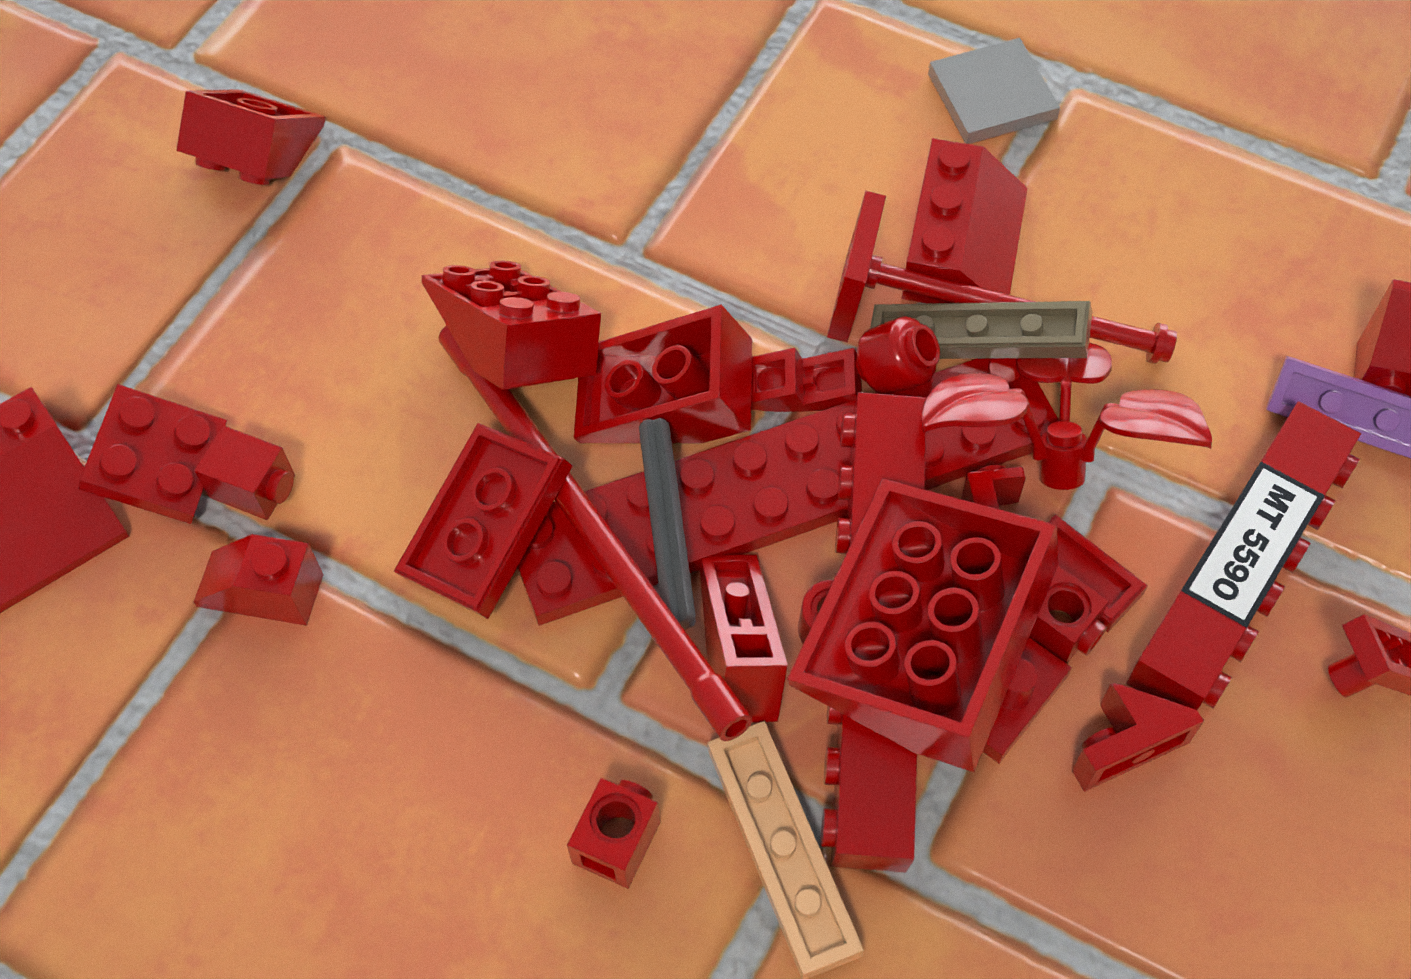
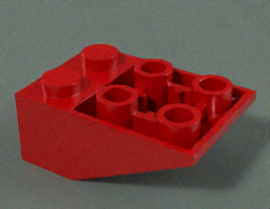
(516, 324)

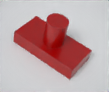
(1378, 658)
(1031, 688)

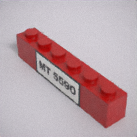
(1244, 560)

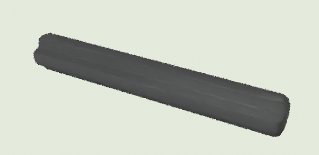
(667, 520)

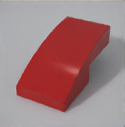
(795, 384)

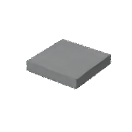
(993, 91)

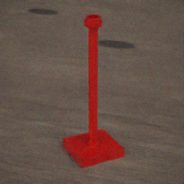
(866, 270)

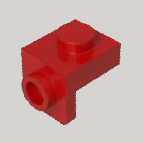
(994, 486)

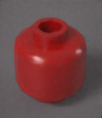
(897, 355)

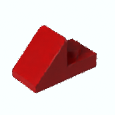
(1140, 732)

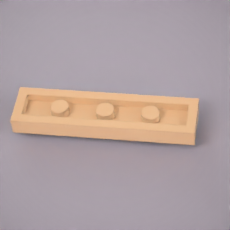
(785, 852)

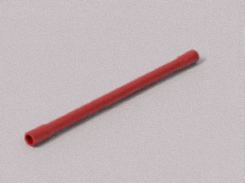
(707, 688)

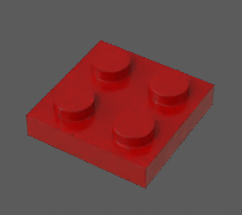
(150, 454)

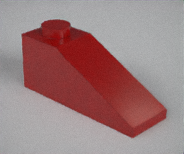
(743, 633)

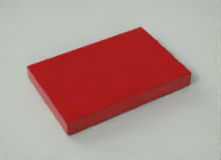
(483, 519)

